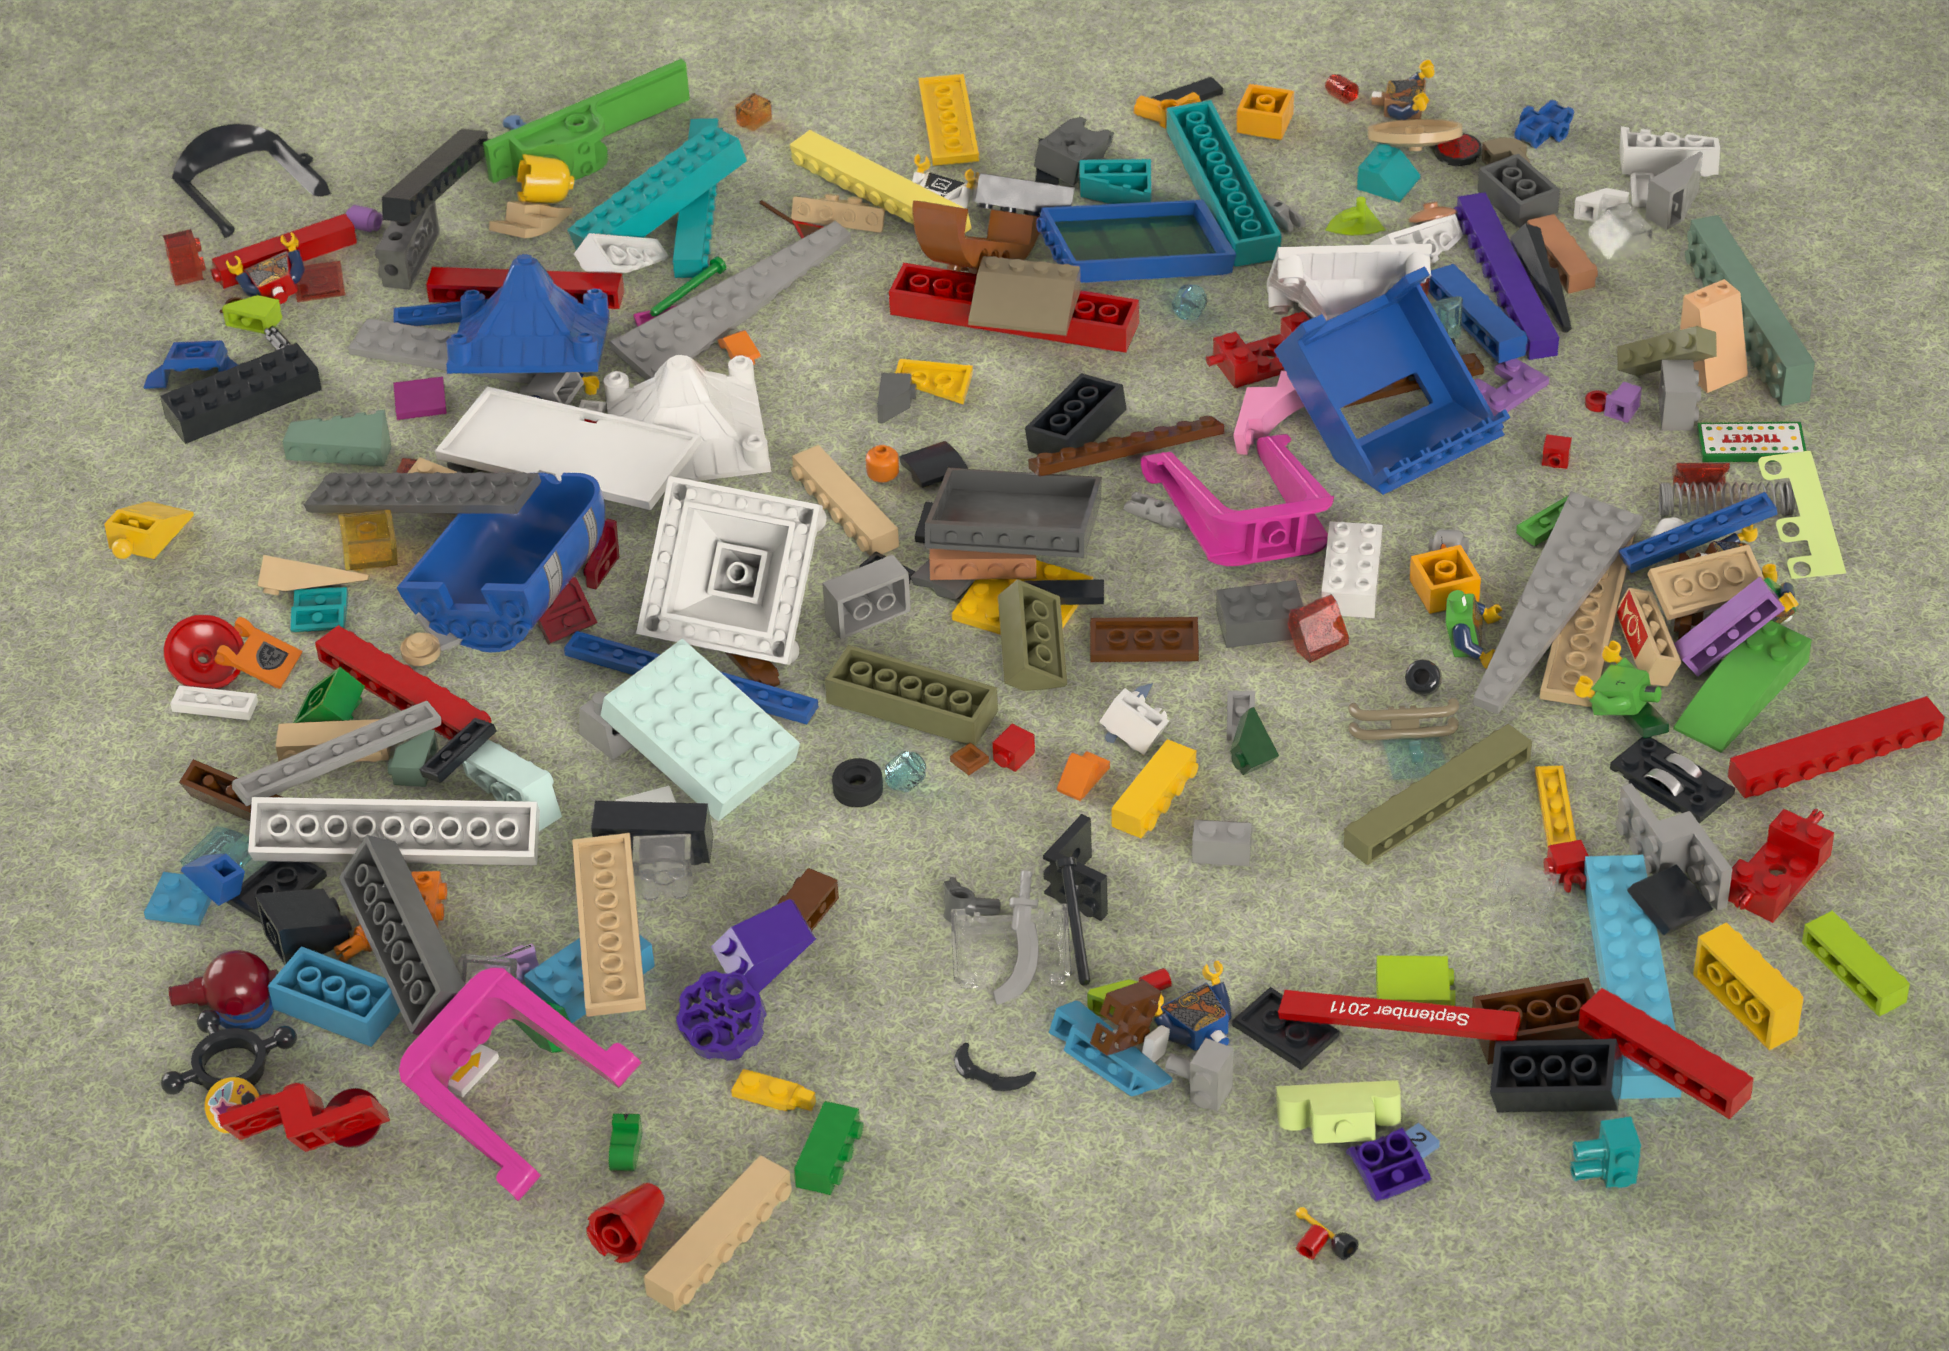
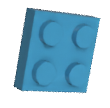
(177, 901)

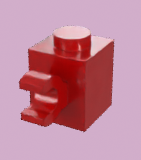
(1568, 861)

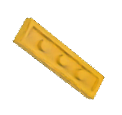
(1555, 804)

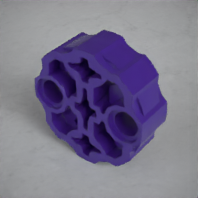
(696, 1028)

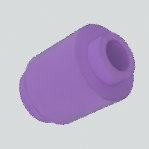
(365, 218)

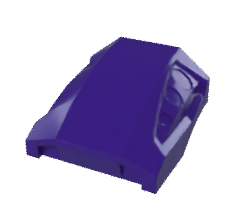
(1396, 1165)

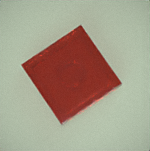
(321, 282)

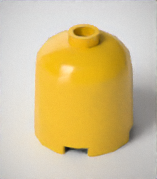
(543, 179)

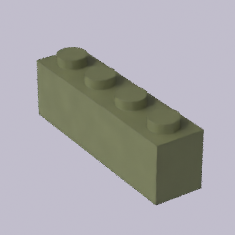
(1647, 354)

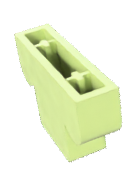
(1339, 1109)

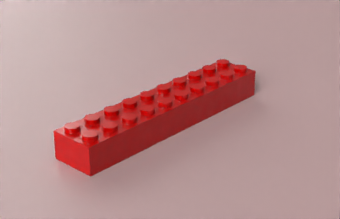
(947, 298)

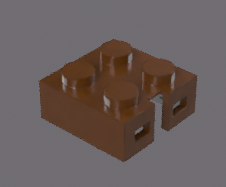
(1132, 1014)

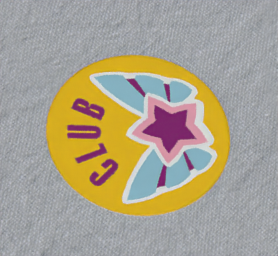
(224, 1095)

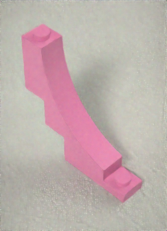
(1263, 411)

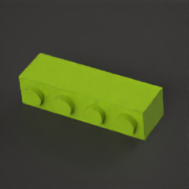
(1855, 963)

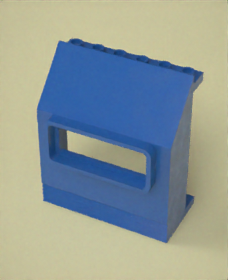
(1371, 349)

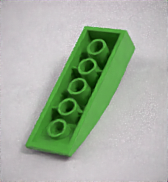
(1744, 685)

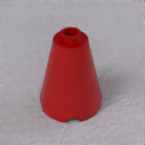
(625, 1222)

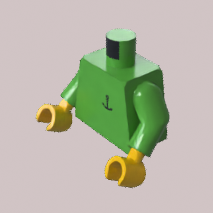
(1621, 687)

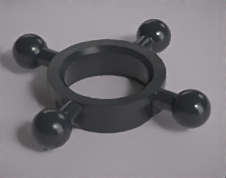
(219, 1040)

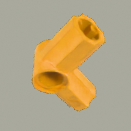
(1157, 110)

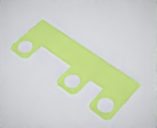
(1814, 517)

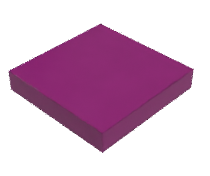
(420, 398)

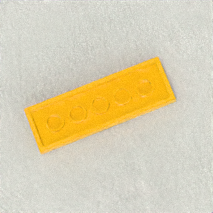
(948, 119)

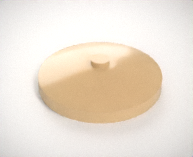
(1415, 132)

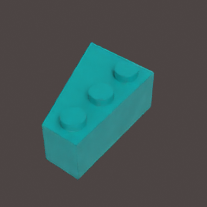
(1116, 180)

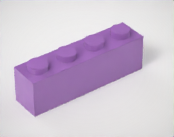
(1729, 626)

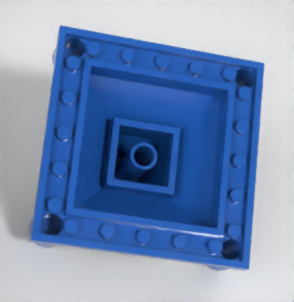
(529, 327)

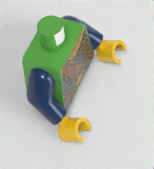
(1466, 625)

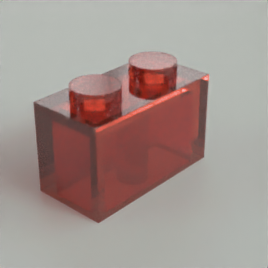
(183, 257)

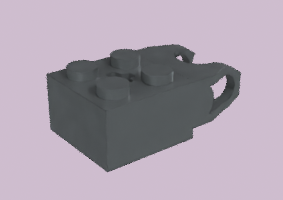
(1067, 145)

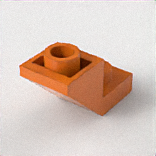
(739, 344)

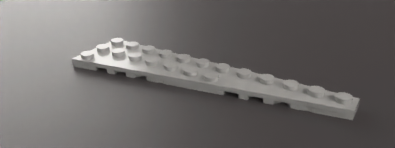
(722, 308)
(1568, 569)

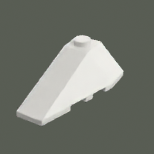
(1440, 233)
(618, 253)

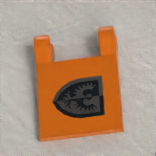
(260, 655)

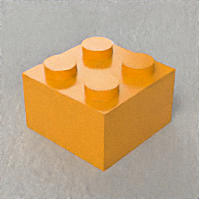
(1265, 111)
(1440, 573)

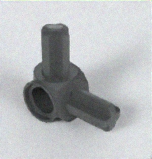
(963, 898)

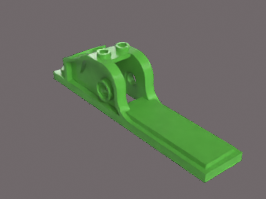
(599, 116)

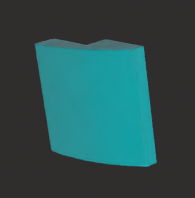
(319, 609)

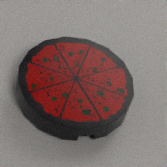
(1459, 151)

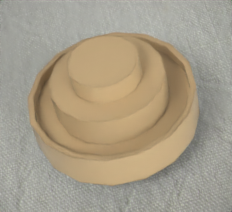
(420, 649)

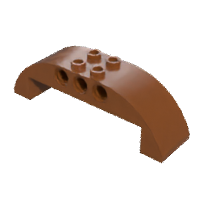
(942, 238)

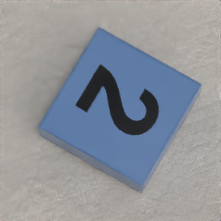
(1423, 1140)

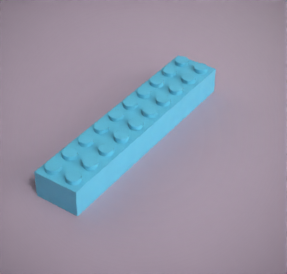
(1628, 957)

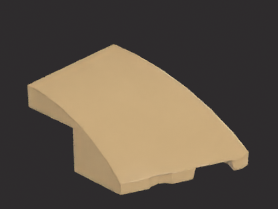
(529, 219)

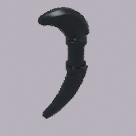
(968, 1070)

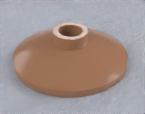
(1432, 211)

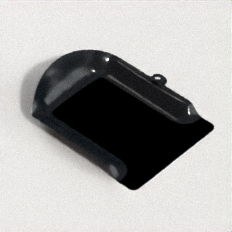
(233, 141)

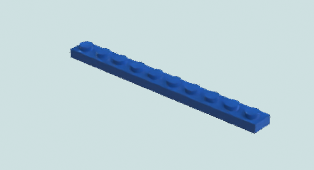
(632, 659)

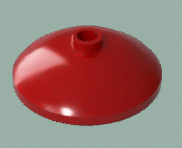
(197, 638)

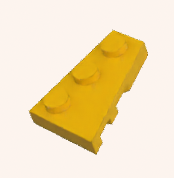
(938, 378)

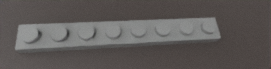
(336, 752)

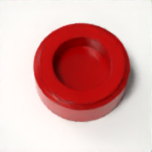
(1596, 401)

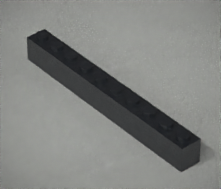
(434, 176)

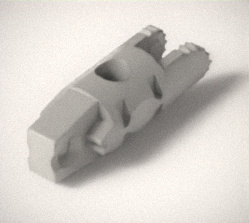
(1283, 214)
(1155, 511)

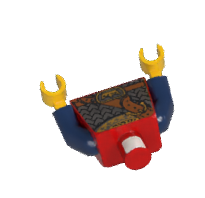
(273, 277)

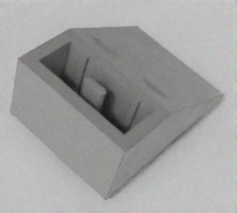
(1673, 192)

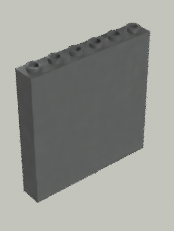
(1014, 513)

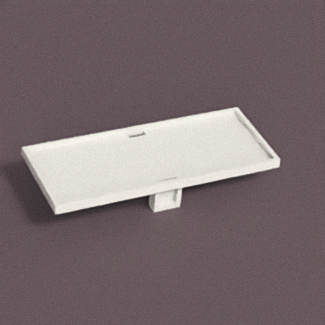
(542, 436)

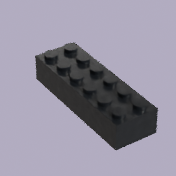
(240, 393)

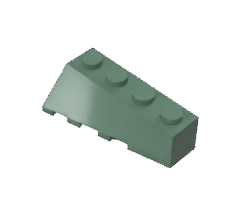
(340, 440)

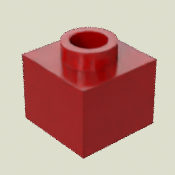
(1556, 451)

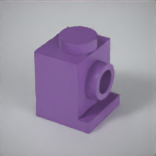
(1623, 402)

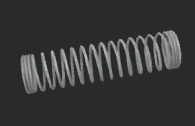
(1666, 496)

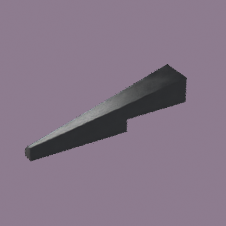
(1532, 253)

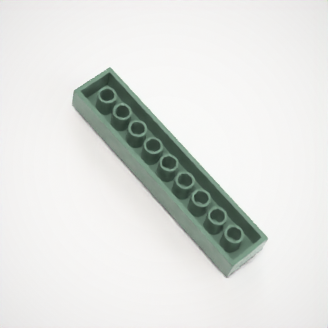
(1767, 333)

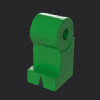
(625, 1142)

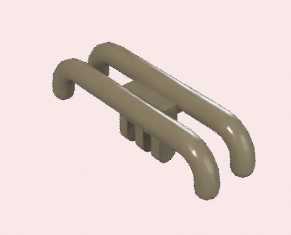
(1404, 722)

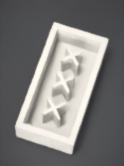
(1353, 567)

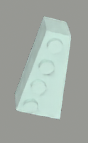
(513, 779)

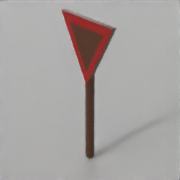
(803, 229)

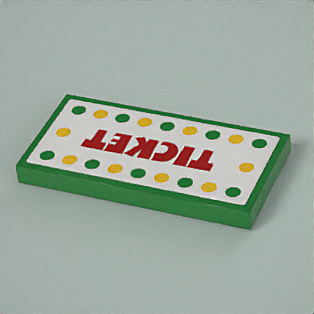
(1748, 440)

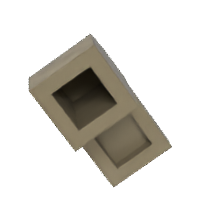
(1501, 148)

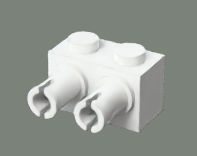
(1134, 721)

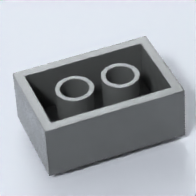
(1518, 190)
(1256, 612)

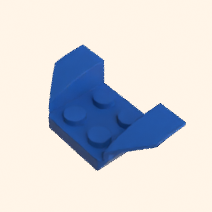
(188, 355)

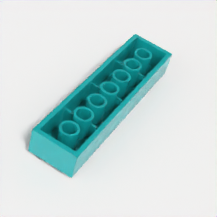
(664, 187)

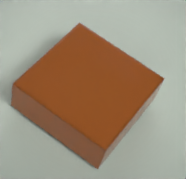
(969, 759)

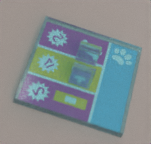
(1413, 757)

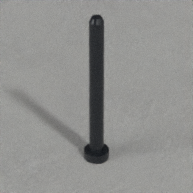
(1067, 865)

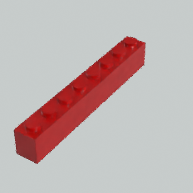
(451, 283)
(395, 681)
(1835, 747)

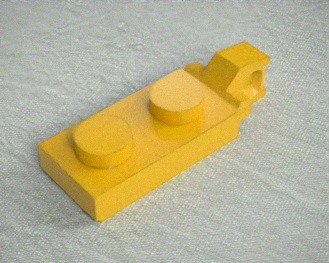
(772, 1091)

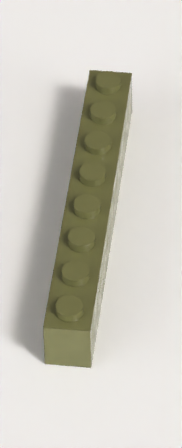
(1437, 794)

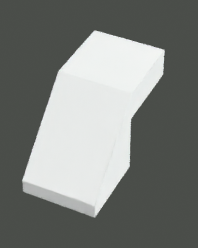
(1590, 205)

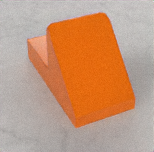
(1082, 774)

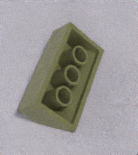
(1031, 638)

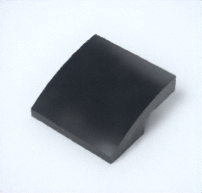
(931, 463)

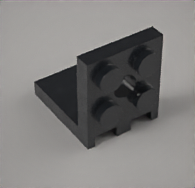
(1090, 884)

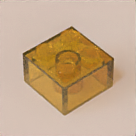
(368, 540)

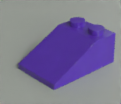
(764, 944)

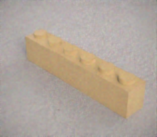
(844, 501)
(718, 1233)

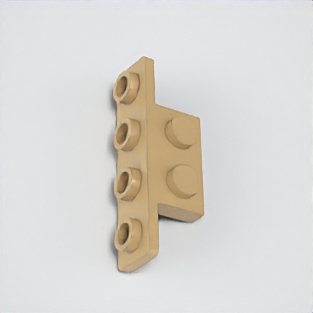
(848, 213)

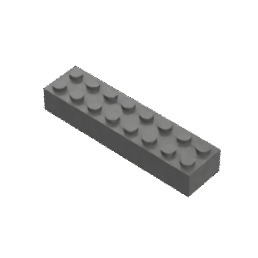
(401, 932)

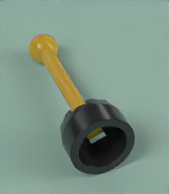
(1342, 1244)

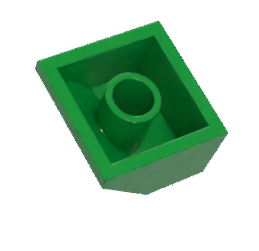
(331, 699)

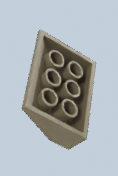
(1025, 295)

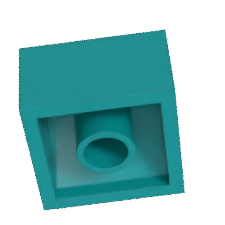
(1387, 173)

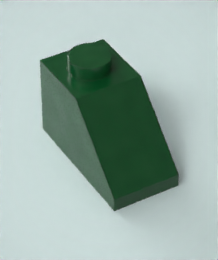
(1252, 744)

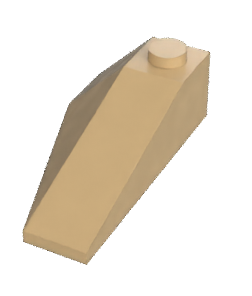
(290, 575)

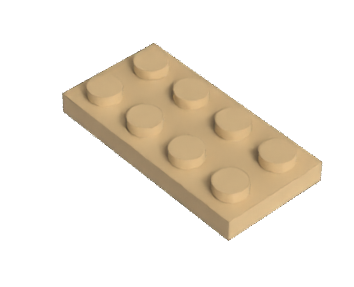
(1703, 581)

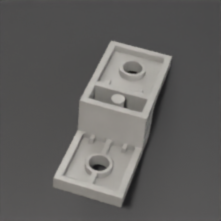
(1674, 842)

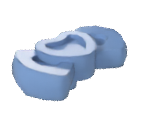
(513, 122)

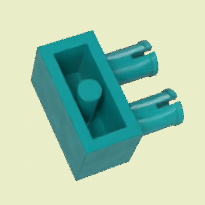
(1615, 1151)

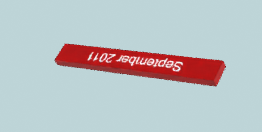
(1399, 1015)

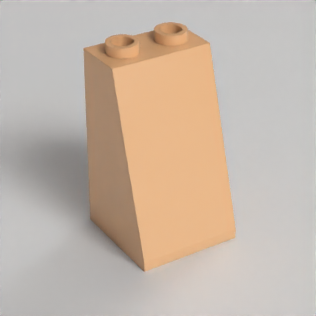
(1719, 310)

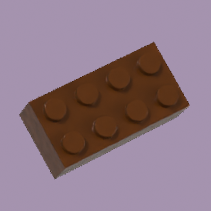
(1544, 1010)

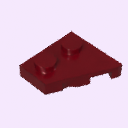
(603, 556)
(567, 614)

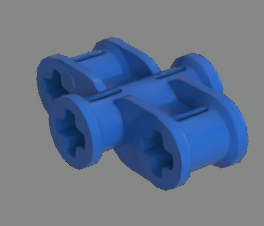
(1548, 121)

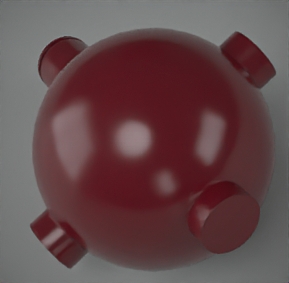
(230, 985)

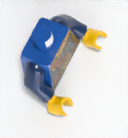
(1198, 1013)

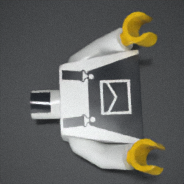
(946, 187)

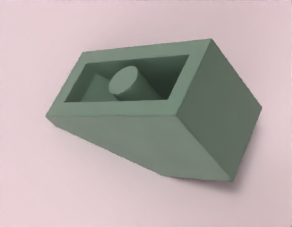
(410, 758)

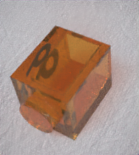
(753, 112)

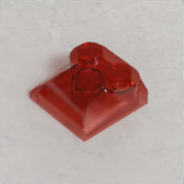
(1700, 473)

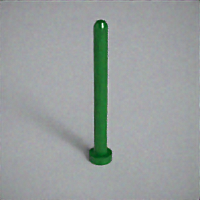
(717, 265)

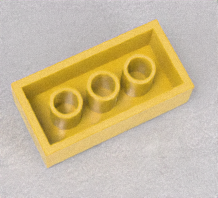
(1748, 986)

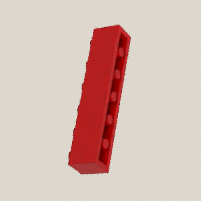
(1667, 1053)

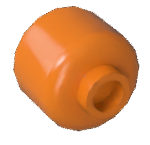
(882, 463)

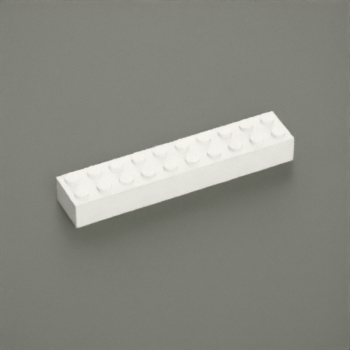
(422, 829)

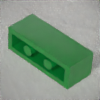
(828, 1148)

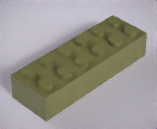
(911, 695)

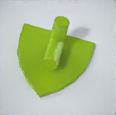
(1355, 220)

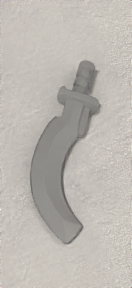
(1027, 943)

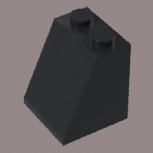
(302, 920)

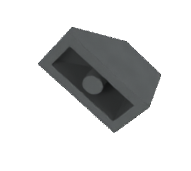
(895, 395)

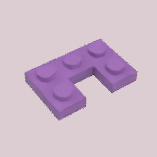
(1521, 384)

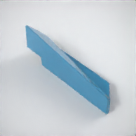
(1126, 1069)

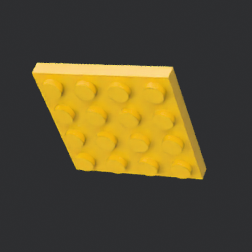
(980, 603)

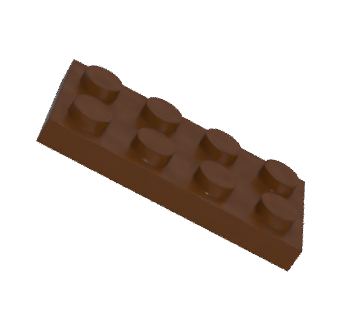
(1144, 639)

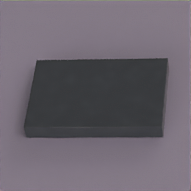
(276, 877)
(1669, 899)
(1290, 1039)

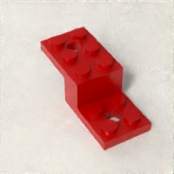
(303, 1117)

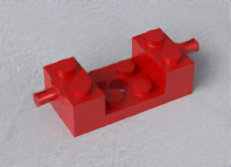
(1248, 362)
(1793, 847)

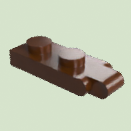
(756, 669)

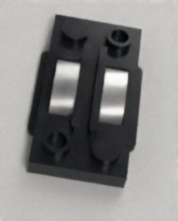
(1672, 779)

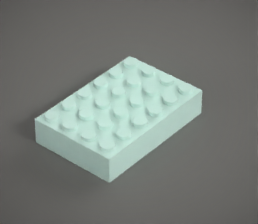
(699, 729)

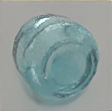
(1189, 302)
(905, 771)

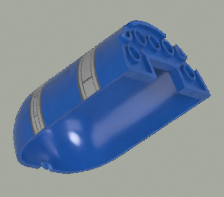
(501, 572)

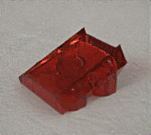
(1318, 628)

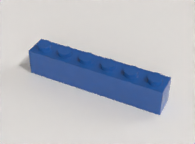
(1479, 314)

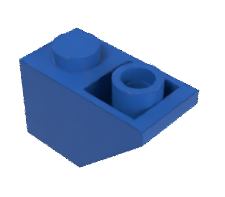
(216, 876)

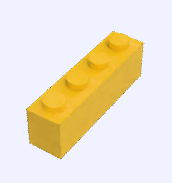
(1154, 789)

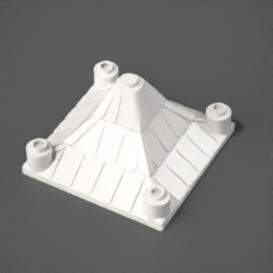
(1339, 277)
(701, 403)
(730, 570)

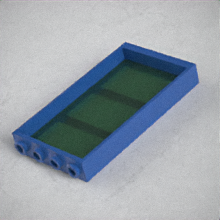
(1137, 240)

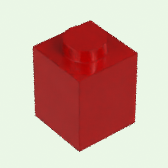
(1013, 747)

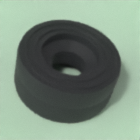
(854, 770)

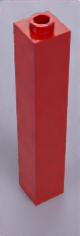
(312, 242)

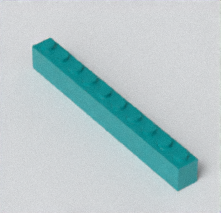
(695, 223)

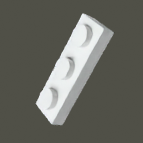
(214, 702)

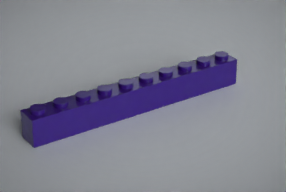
(1506, 274)

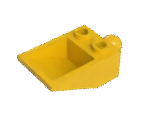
(144, 529)

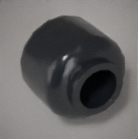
(1423, 677)

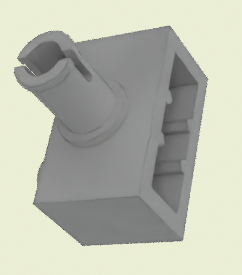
(1208, 1073)

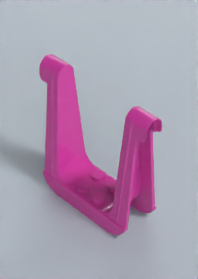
(1250, 534)
(466, 1023)

